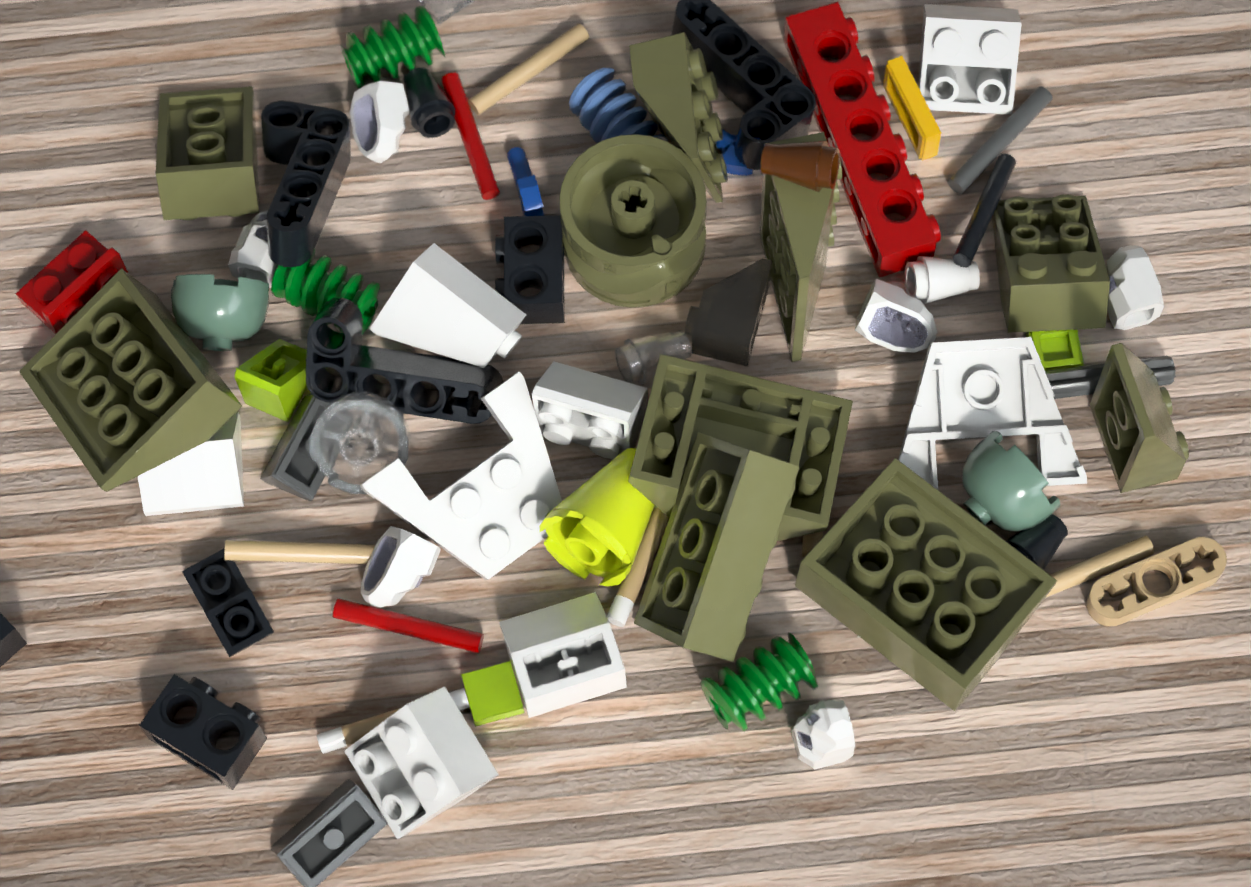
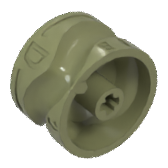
(633, 220)

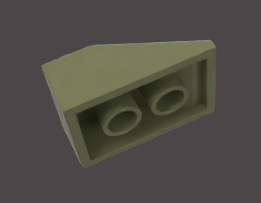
(207, 154)
(1136, 423)

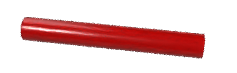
(470, 137)
(408, 625)

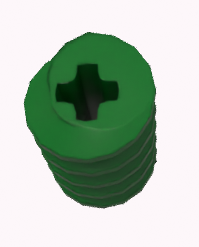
(391, 47)
(314, 285)
(759, 682)

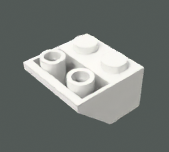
(969, 58)
(589, 409)
(563, 654)
(420, 762)

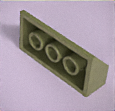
(716, 547)

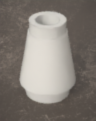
(939, 278)

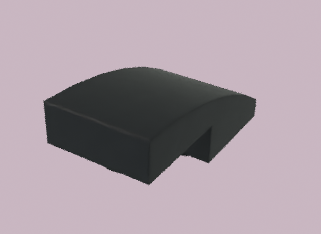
(228, 603)

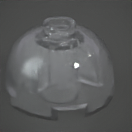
(358, 439)

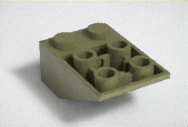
(679, 100)
(1049, 264)

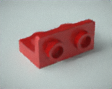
(70, 281)

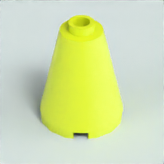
(600, 524)

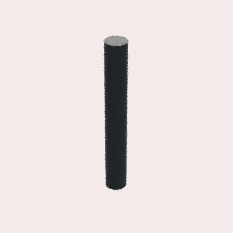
(984, 210)

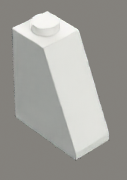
(449, 312)

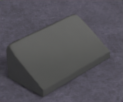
(291, 462)
(329, 834)

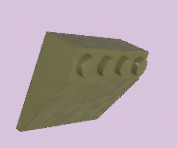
(797, 238)
(128, 384)
(924, 583)

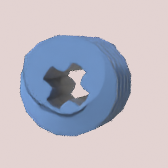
(607, 110)

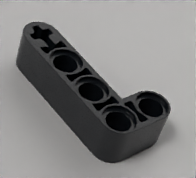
(770, 96)
(318, 153)
(401, 368)

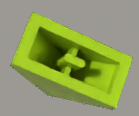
(274, 379)

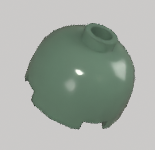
(219, 308)
(1005, 487)

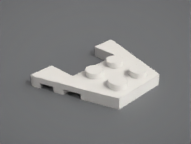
(983, 389)
(493, 508)

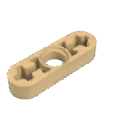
(1183, 554)

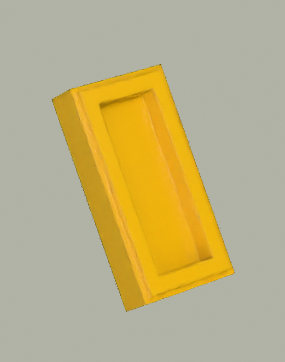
(911, 108)

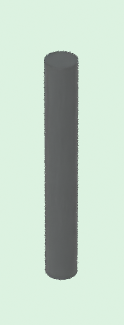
(1000, 140)

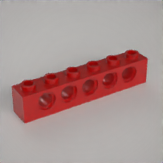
(889, 242)

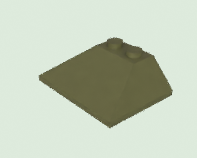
(750, 413)

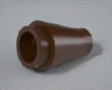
(804, 164)

